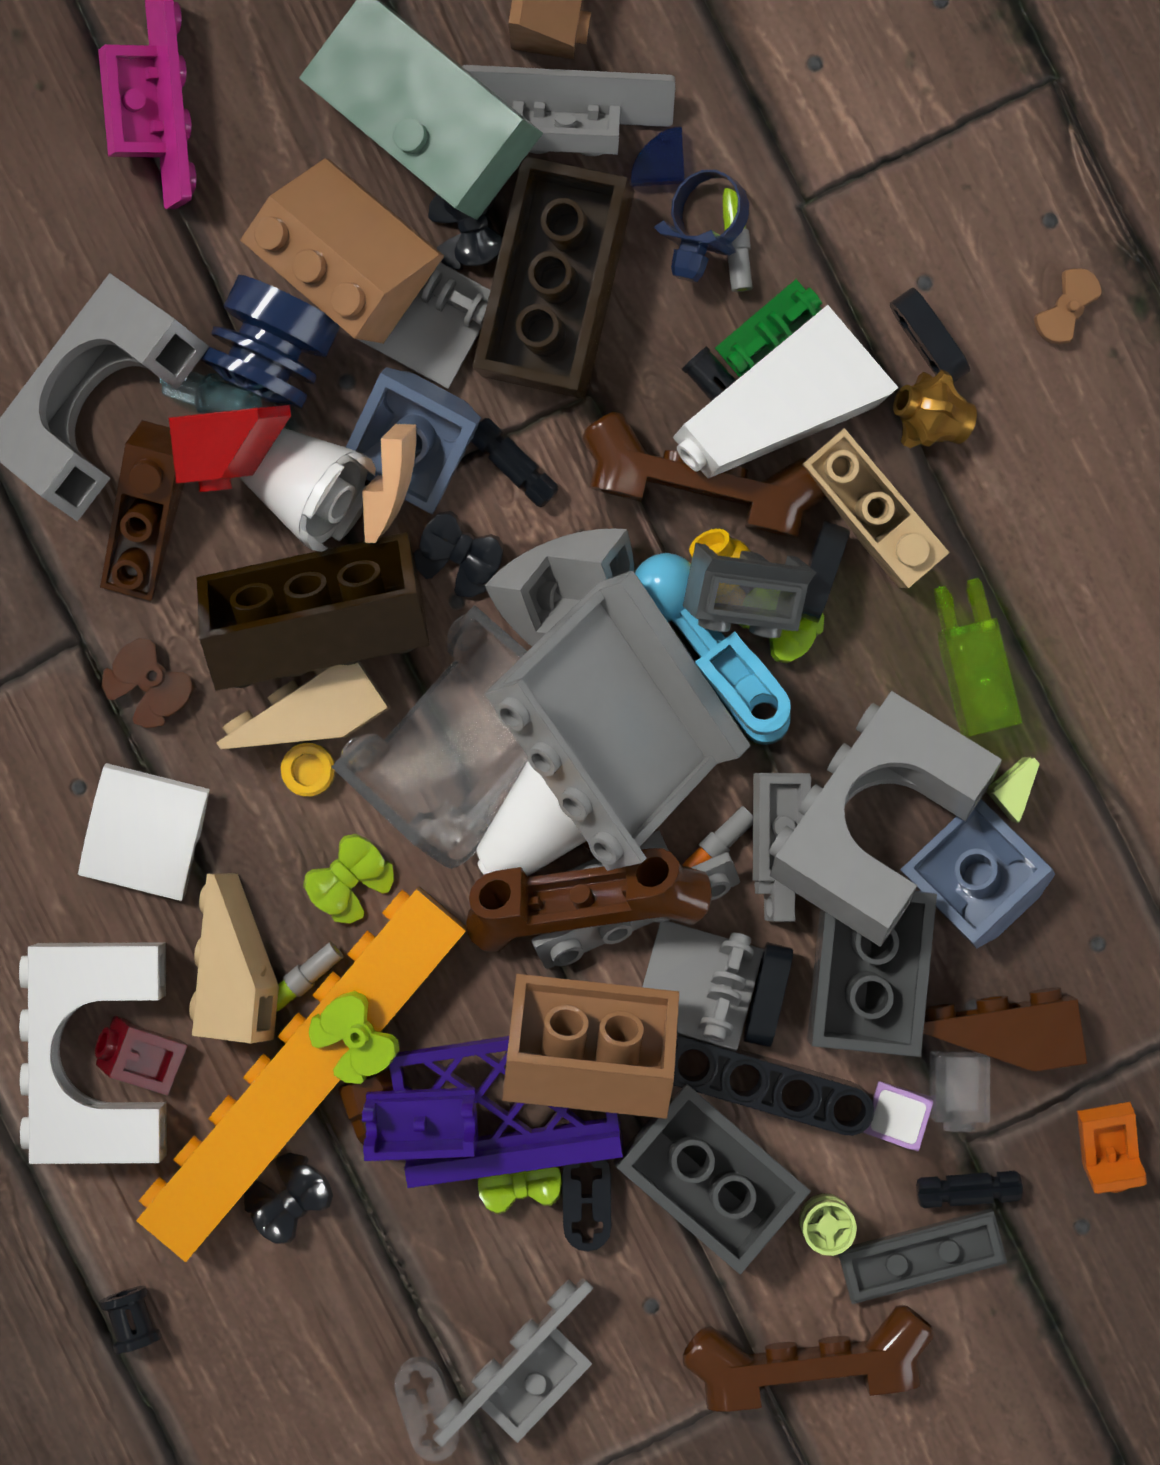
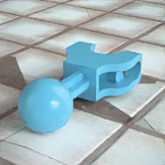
(724, 661)

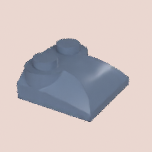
(442, 431)
(980, 874)

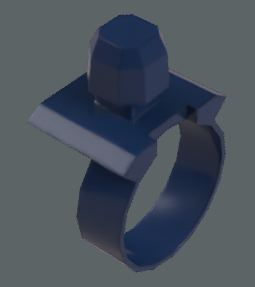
(690, 259)

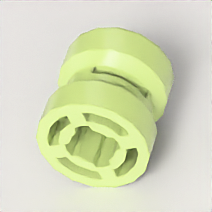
(829, 1234)

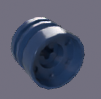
(270, 341)

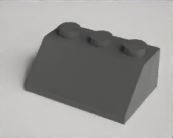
(871, 993)
(712, 1178)

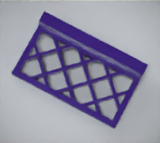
(509, 1151)

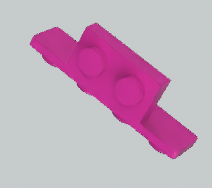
(146, 101)

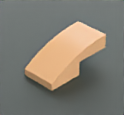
(388, 491)

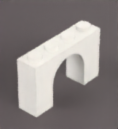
(62, 1120)

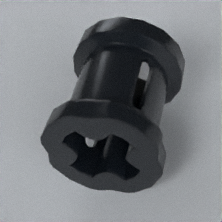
(144, 1333)

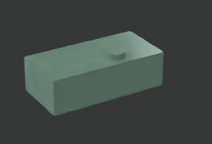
(420, 106)

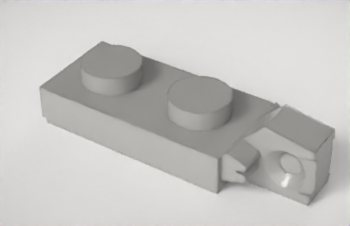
(775, 806)

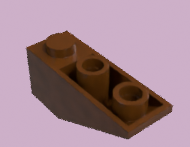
(142, 513)
(1027, 1033)

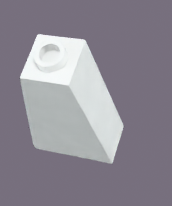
(792, 393)

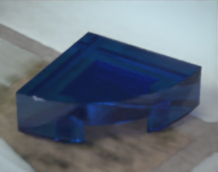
(660, 160)

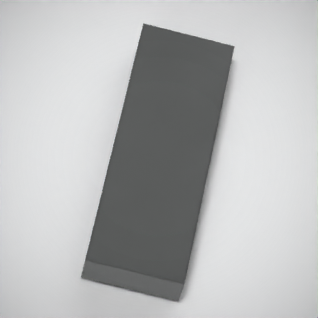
(922, 1256)

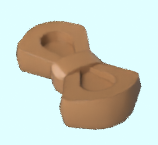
(1058, 323)

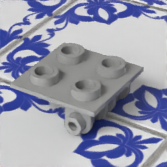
(438, 326)
(712, 980)

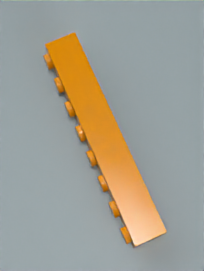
(297, 1078)

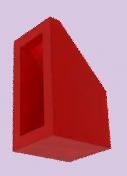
(224, 444)

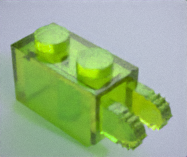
(976, 665)

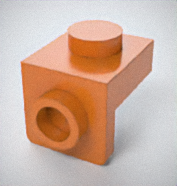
(1111, 1148)

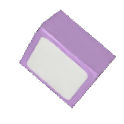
(899, 1115)

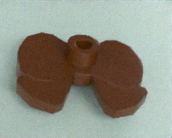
(164, 690)

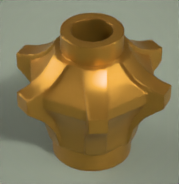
(934, 411)

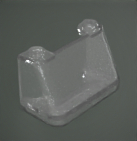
(450, 755)

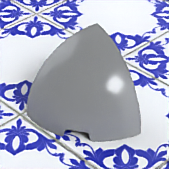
(555, 576)

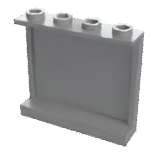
(616, 718)

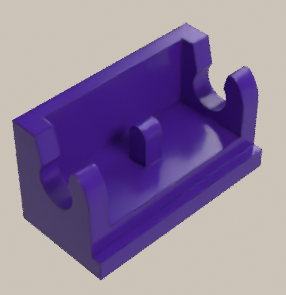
(420, 1124)

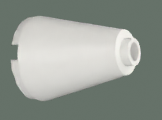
(312, 486)
(527, 828)

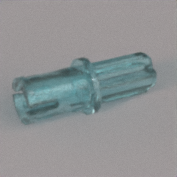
(211, 394)

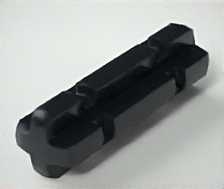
(514, 463)
(969, 1189)

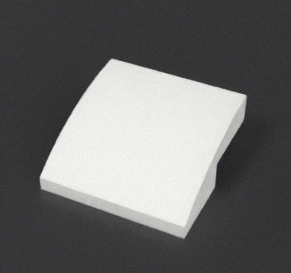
(143, 831)

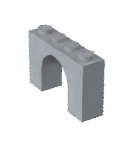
(108, 334)
(894, 747)

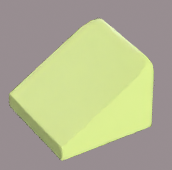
(1014, 787)

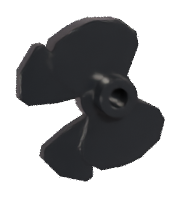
(477, 242)
(446, 540)
(277, 1214)

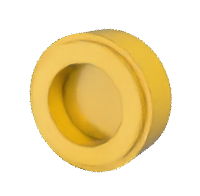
(308, 769)

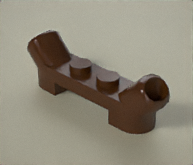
(625, 467)
(513, 905)
(736, 1377)

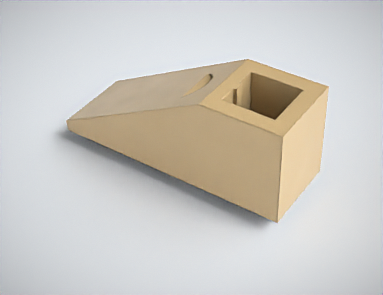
(875, 510)
(324, 708)
(234, 978)

